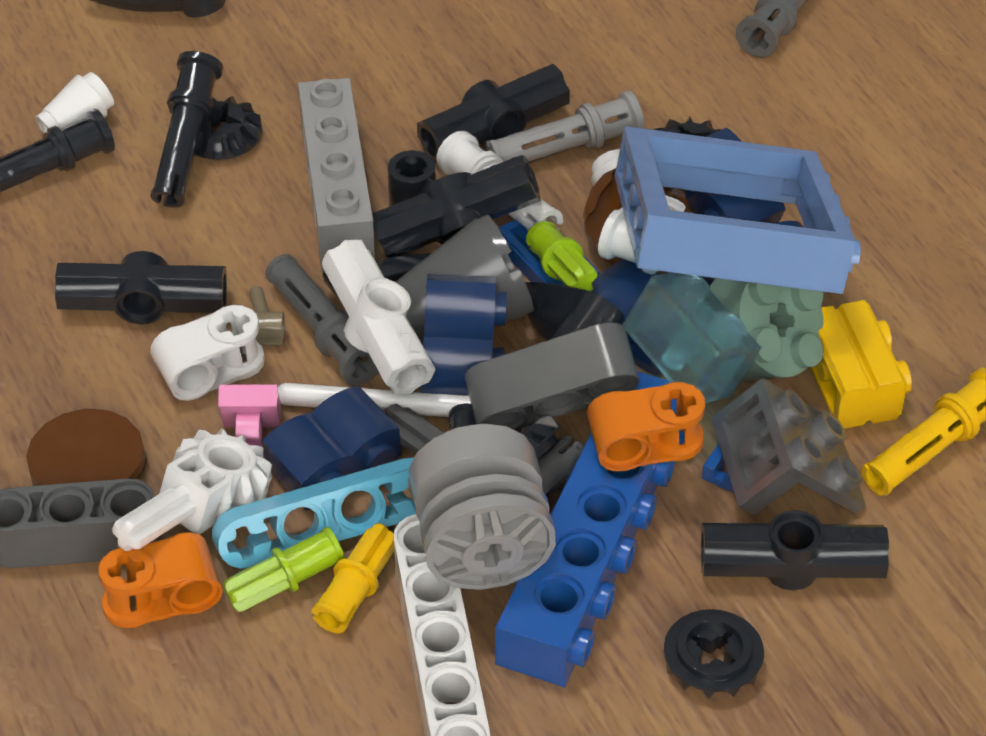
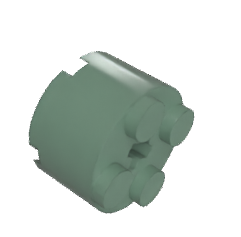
(780, 321)

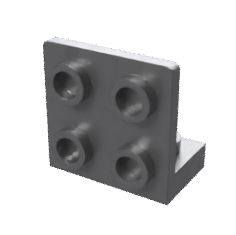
(779, 440)

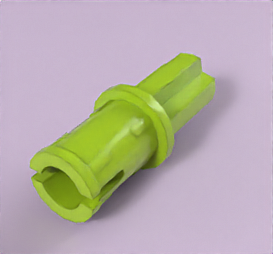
(560, 256)
(283, 570)

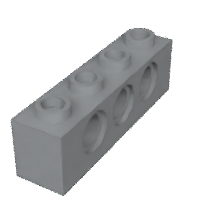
(335, 165)

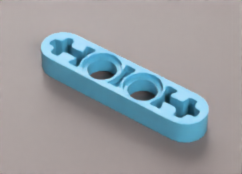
(326, 503)

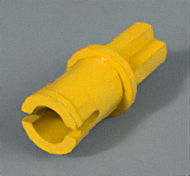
(354, 579)

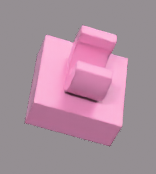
(250, 409)

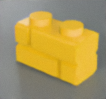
(858, 367)

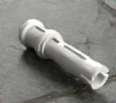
(462, 154)

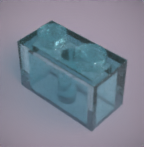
(691, 334)

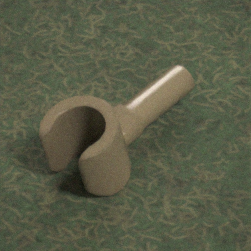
(270, 323)

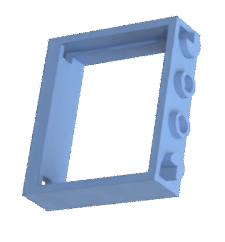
(730, 247)

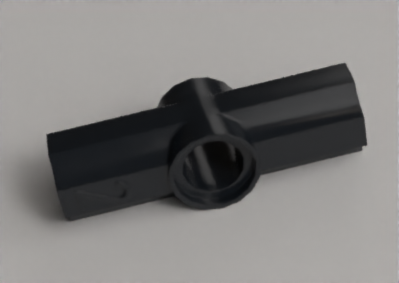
(497, 110)
(454, 203)
(140, 287)
(794, 550)

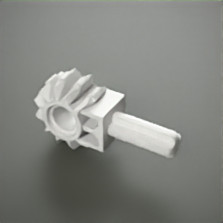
(198, 486)

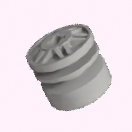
(481, 507)

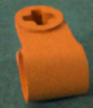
(641, 427)
(163, 576)

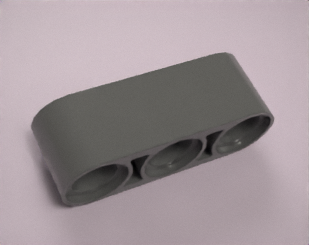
(552, 377)
(65, 521)

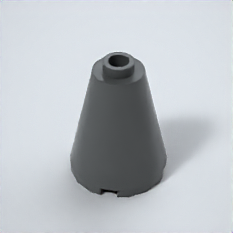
(472, 251)

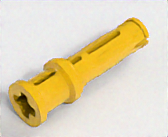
(954, 419)

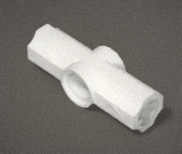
(378, 317)

